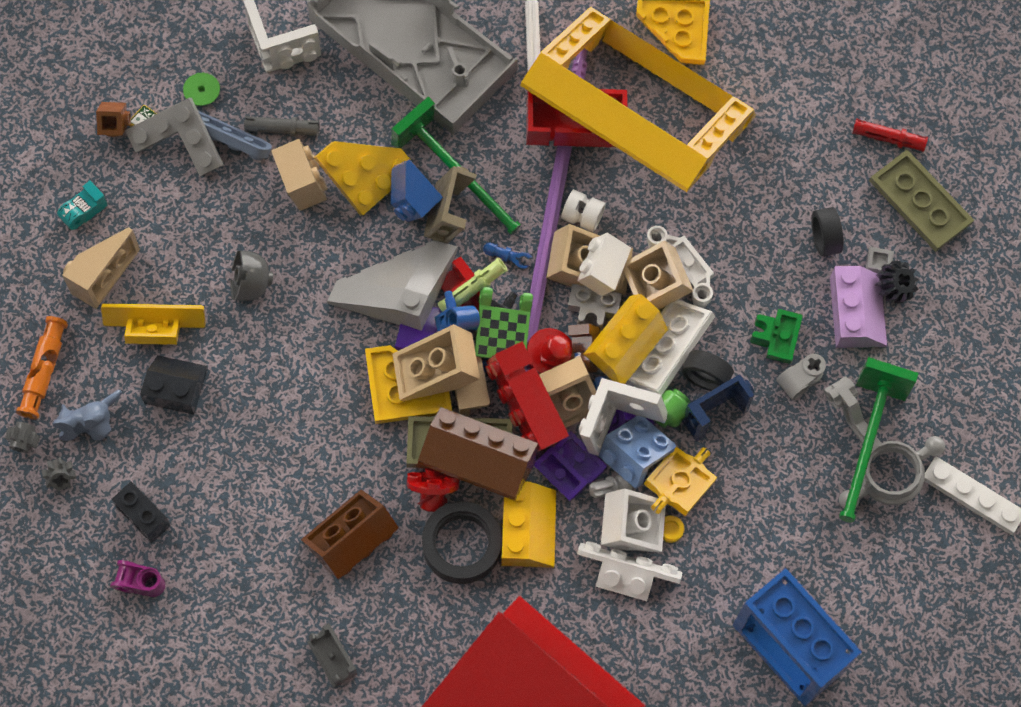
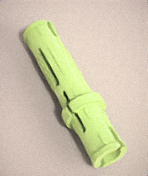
(481, 279)

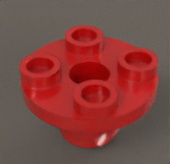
(549, 349)
(432, 488)

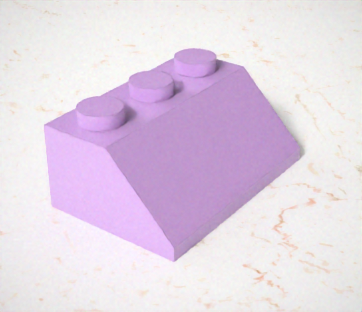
(857, 308)

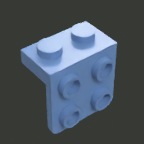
(634, 449)

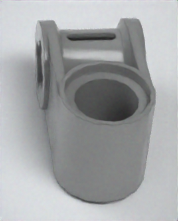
(799, 378)

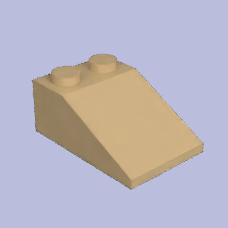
(569, 253)
(99, 267)
(436, 364)

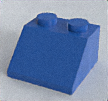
(411, 192)

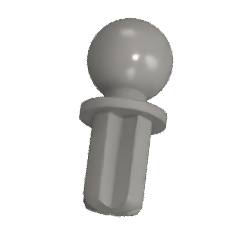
(608, 485)

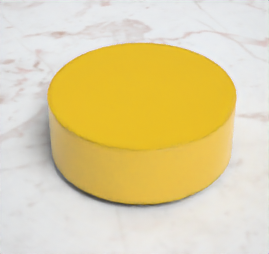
(673, 529)

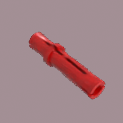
(890, 135)

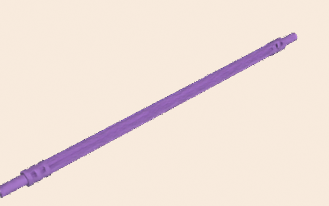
(551, 217)

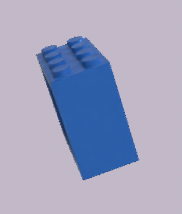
(795, 637)

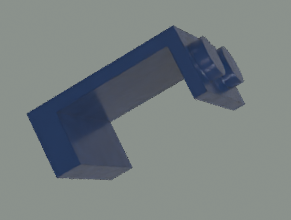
(695, 414)

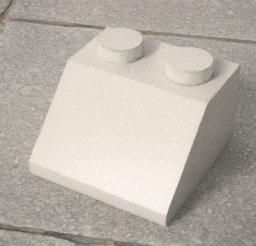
(631, 522)

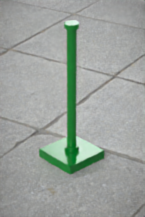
(413, 125)
(887, 381)

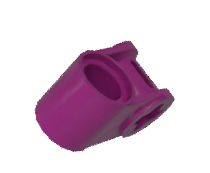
(133, 577)

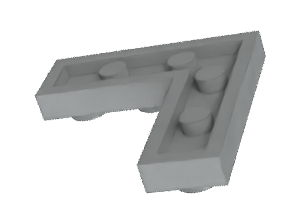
(187, 121)

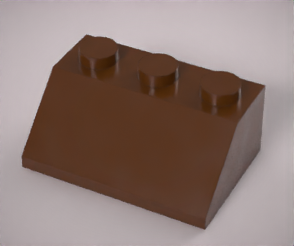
(350, 533)

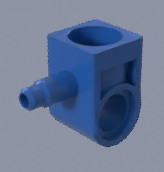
(464, 316)

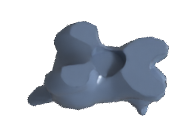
(91, 418)

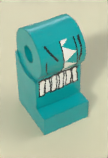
(82, 206)

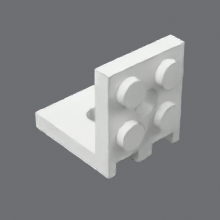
(284, 49)
(617, 396)

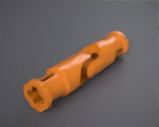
(40, 372)

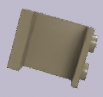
(441, 224)

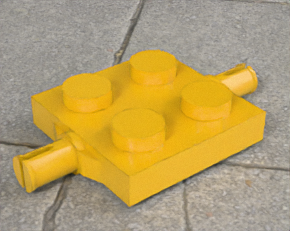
(680, 481)

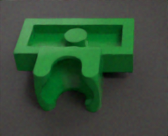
(778, 334)

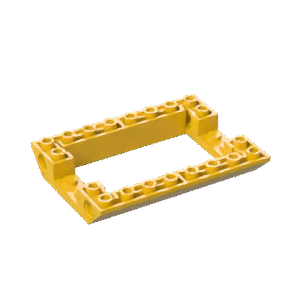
(622, 126)

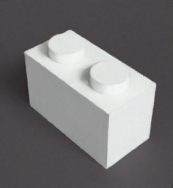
(603, 264)

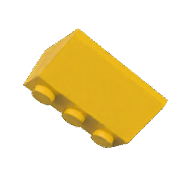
(627, 339)
(529, 527)

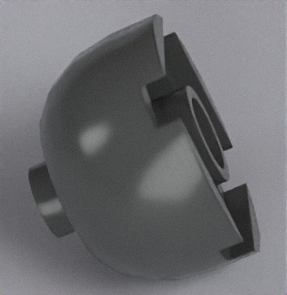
(250, 276)

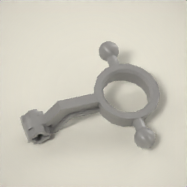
(843, 395)

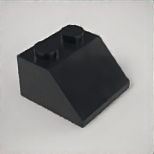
(173, 384)

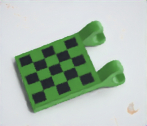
(501, 326)

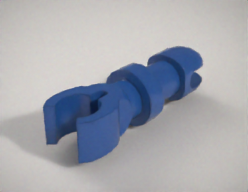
(506, 254)

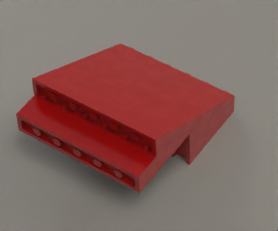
(528, 664)

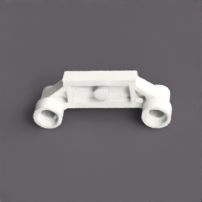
(695, 267)

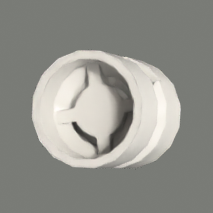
(591, 214)

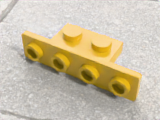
(153, 322)

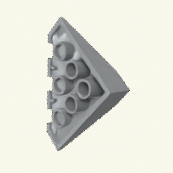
(400, 288)

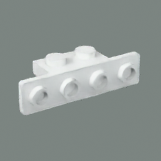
(627, 574)

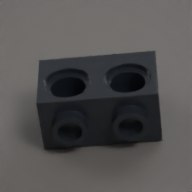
(141, 512)

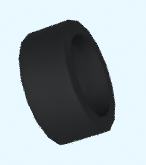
(827, 231)
(707, 370)

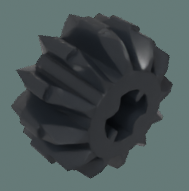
(897, 282)

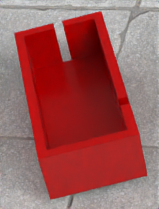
(549, 124)
(526, 396)

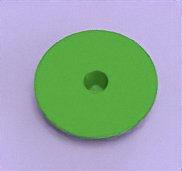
(201, 88)

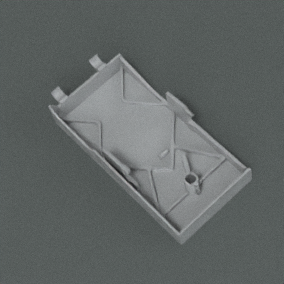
(420, 51)

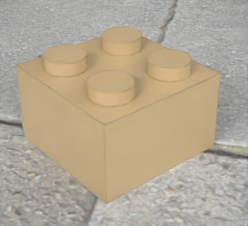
(300, 174)
(658, 275)

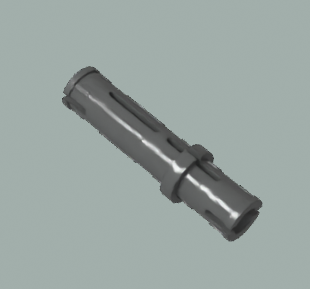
(287, 126)

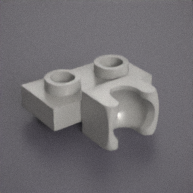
(592, 306)

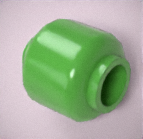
(676, 405)

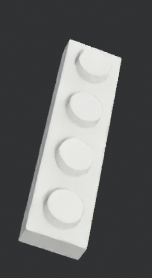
(973, 495)

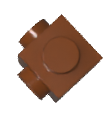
(112, 119)

